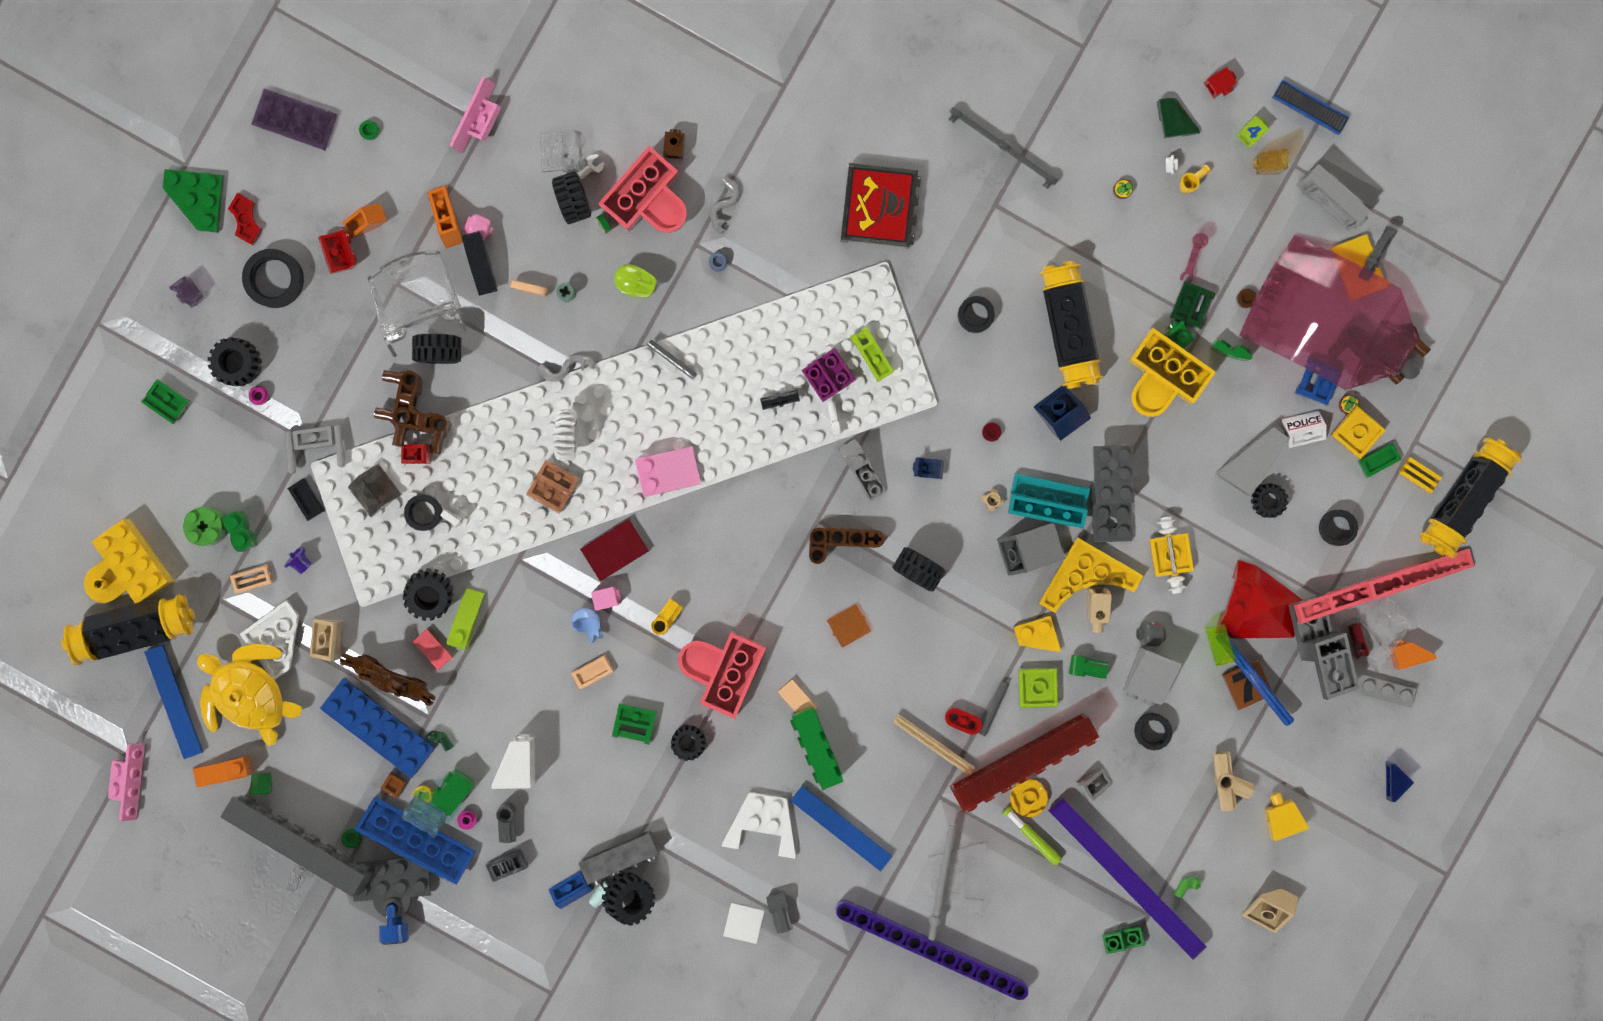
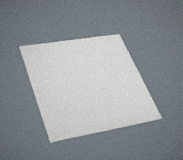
(743, 923)

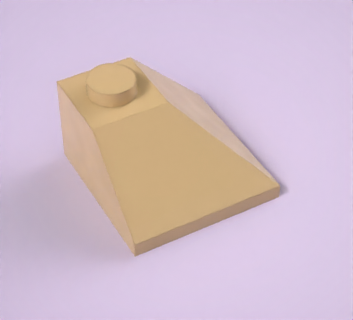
(1272, 909)

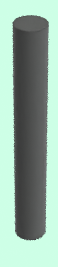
(673, 360)
(993, 708)

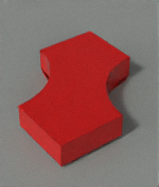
(246, 226)

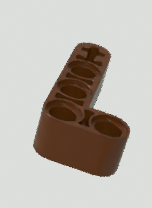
(847, 541)

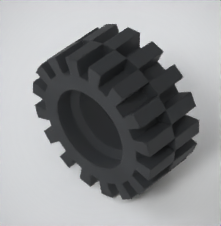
(1281, 498)
(688, 731)

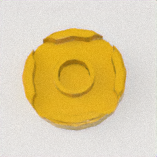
(1029, 798)

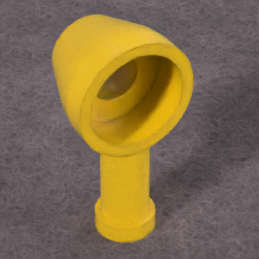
(1192, 180)

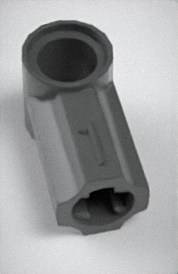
(506, 825)
(779, 908)

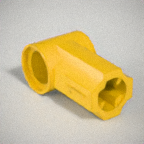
(667, 615)

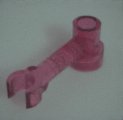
(1194, 253)

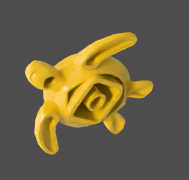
(244, 692)

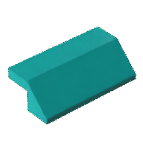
(1048, 500)

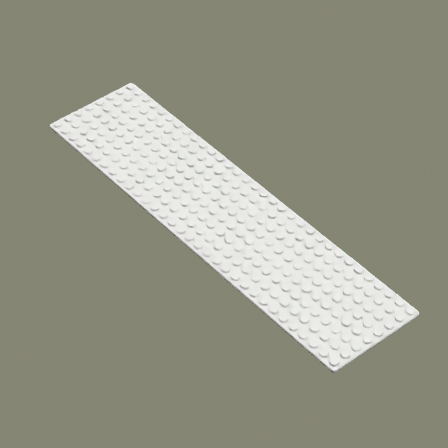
(625, 413)

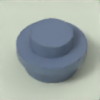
(718, 261)

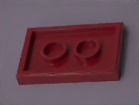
(614, 550)

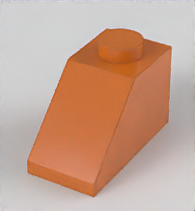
(364, 220)
(1409, 654)

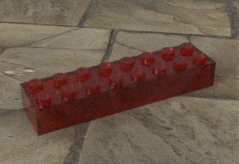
(1024, 762)

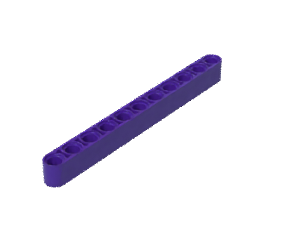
(1127, 878)
(937, 957)

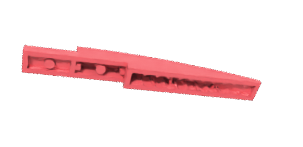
(1383, 585)

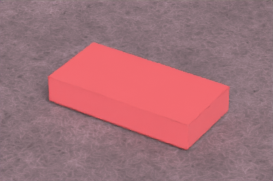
(432, 649)

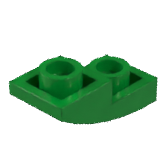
(1237, 352)
(1123, 939)

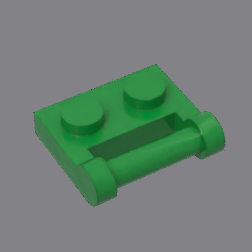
(634, 717)

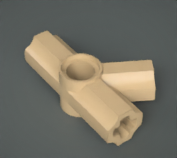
(1235, 785)

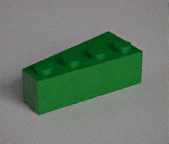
(817, 747)

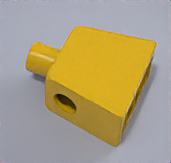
(1283, 818)

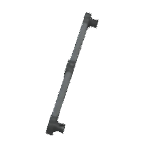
(1049, 179)

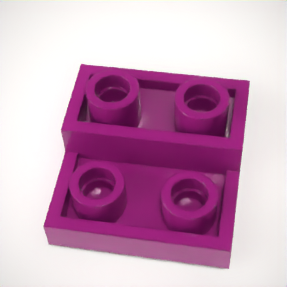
(828, 375)

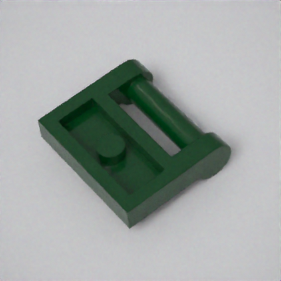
(1187, 301)

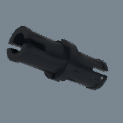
(780, 399)

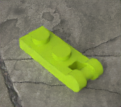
(872, 355)

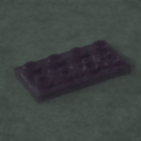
(294, 119)

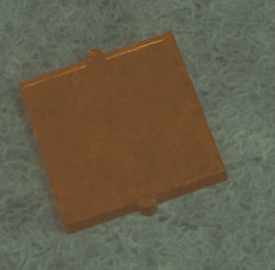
(849, 625)

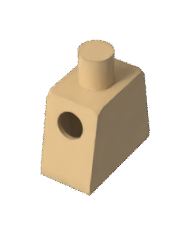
(1098, 600)

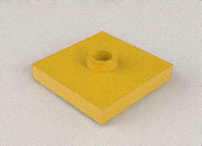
(1358, 432)

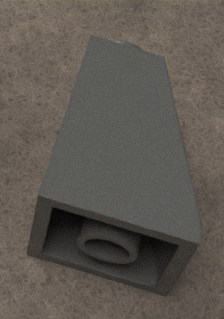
(1031, 549)

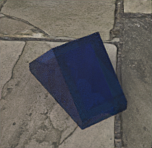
(1396, 782)

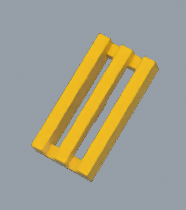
(1433, 484)

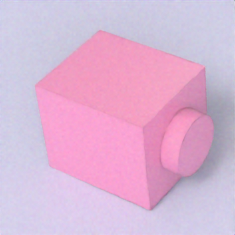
(606, 598)

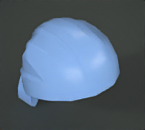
(587, 622)

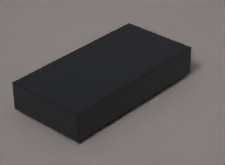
(306, 499)

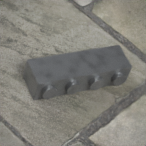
(619, 857)

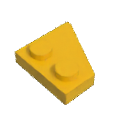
(1038, 634)

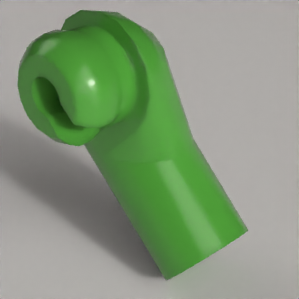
(1185, 884)

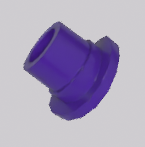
(298, 560)

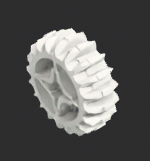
(566, 435)

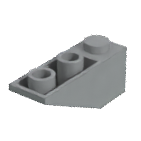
(862, 469)

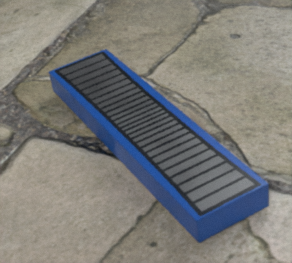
(1310, 107)

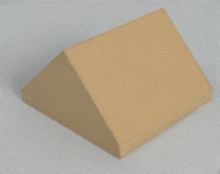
(326, 639)

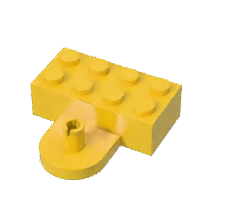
(1167, 374)
(126, 567)

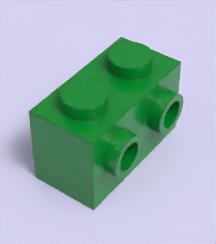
(452, 791)

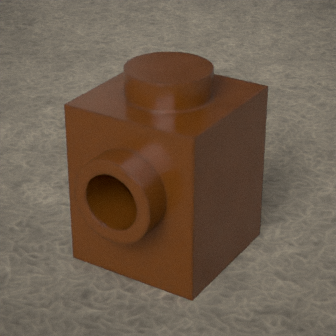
(674, 144)

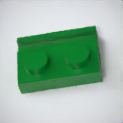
(165, 401)

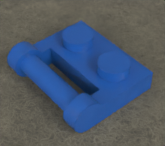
(1321, 390)

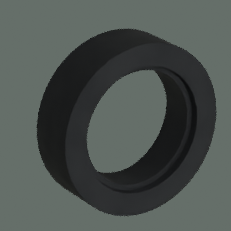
(251, 268)

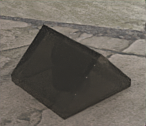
(374, 490)

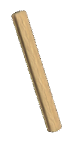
(934, 745)

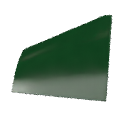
(1175, 119)

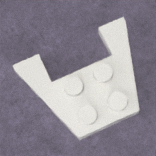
(763, 815)

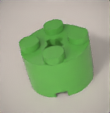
(194, 528)

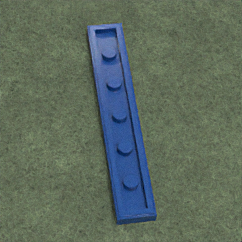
(173, 701)
(841, 828)

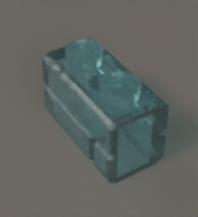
(424, 816)

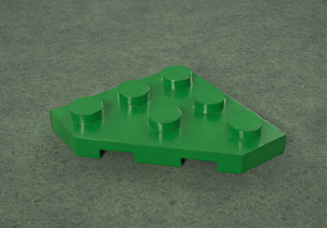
(196, 196)

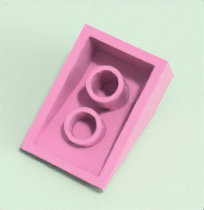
(668, 471)

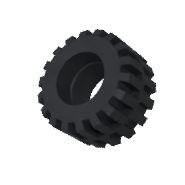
(571, 197)
(436, 348)
(219, 358)
(918, 569)
(428, 609)
(619, 889)

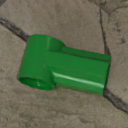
(1083, 666)

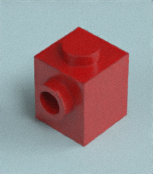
(1221, 83)

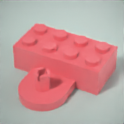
(646, 195)
(723, 671)

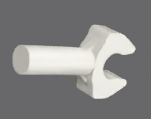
(590, 168)
(833, 419)

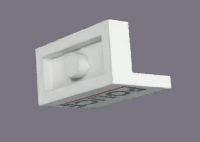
(1304, 429)

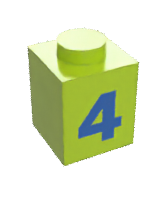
(1253, 131)

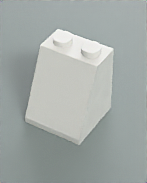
(518, 764)

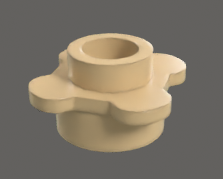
(997, 500)

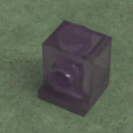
(187, 291)

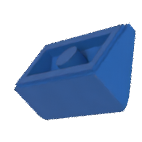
(570, 890)

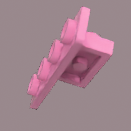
(478, 117)
(126, 781)

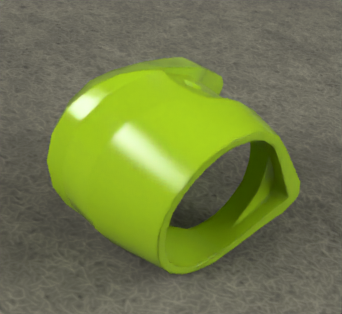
(635, 281)

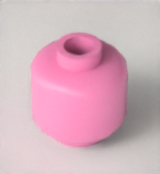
(478, 223)

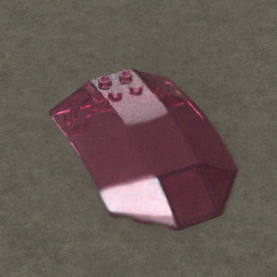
(1331, 317)

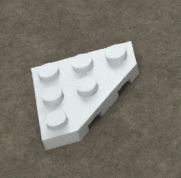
(277, 630)

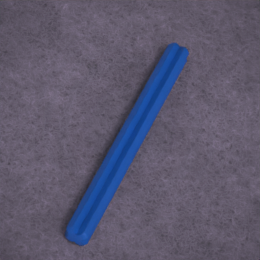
(1261, 686)

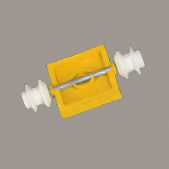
(1171, 554)

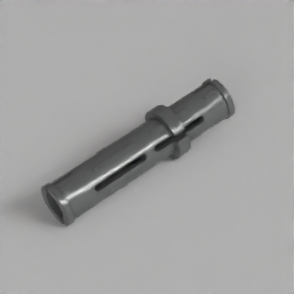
(1380, 248)

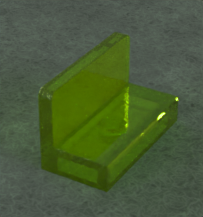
(1219, 644)

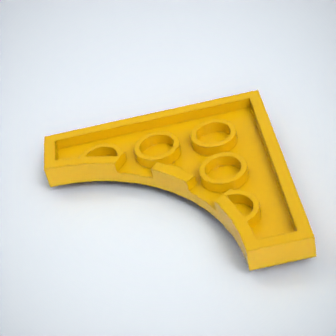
(1084, 568)

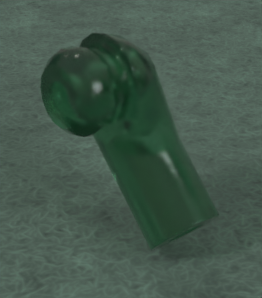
(439, 737)

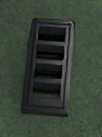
(521, 861)

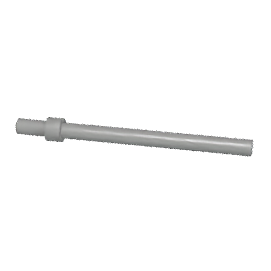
(935, 918)

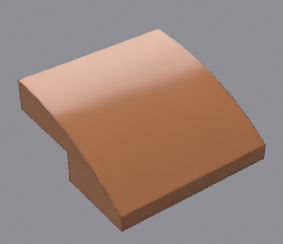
(552, 486)

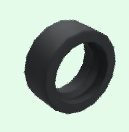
(990, 314)
(408, 512)
(1353, 524)
(1167, 734)

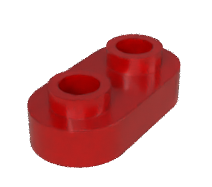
(962, 721)

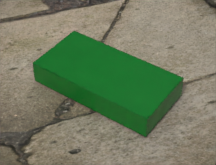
(1379, 460)

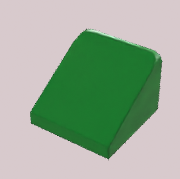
(261, 784)

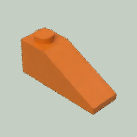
(445, 217)
(223, 771)

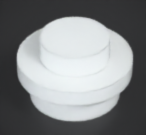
(1171, 164)

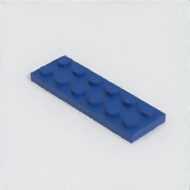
(377, 727)
(437, 855)

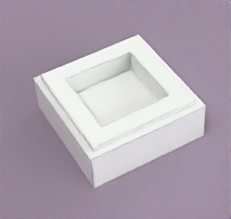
(451, 517)

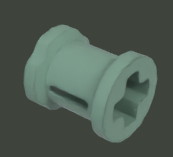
(564, 286)

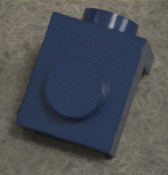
(928, 468)

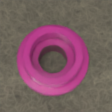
(252, 395)
(470, 815)

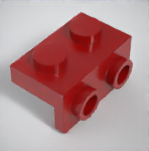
(337, 251)

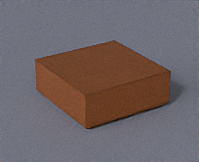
(393, 785)

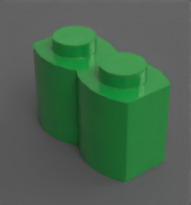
(240, 535)

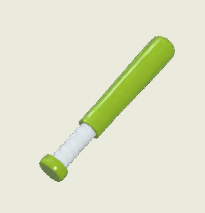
(1048, 852)

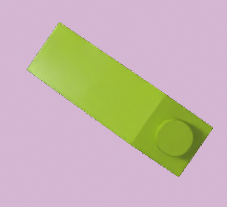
(465, 619)

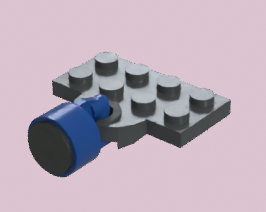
(392, 891)

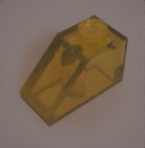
(1271, 162)

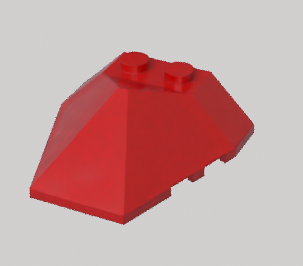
(1258, 605)

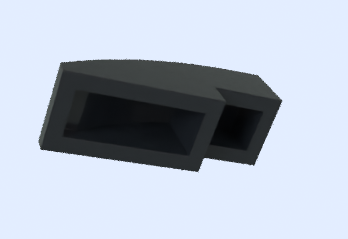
(479, 263)

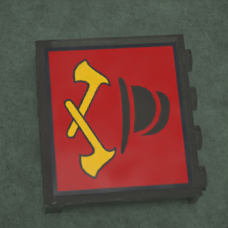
(880, 205)

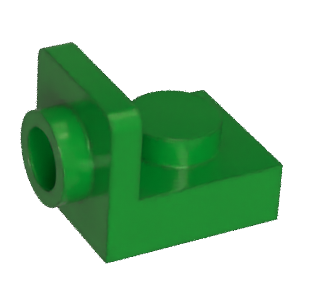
(1179, 334)

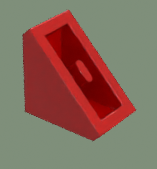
(416, 454)

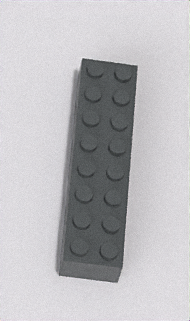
(297, 845)

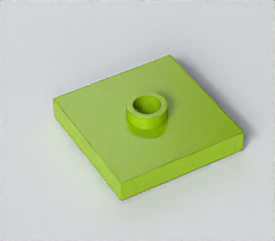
(1038, 687)

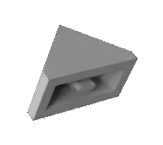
(1094, 784)

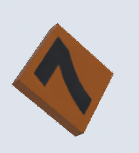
(1241, 688)

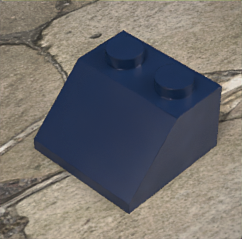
(1062, 412)

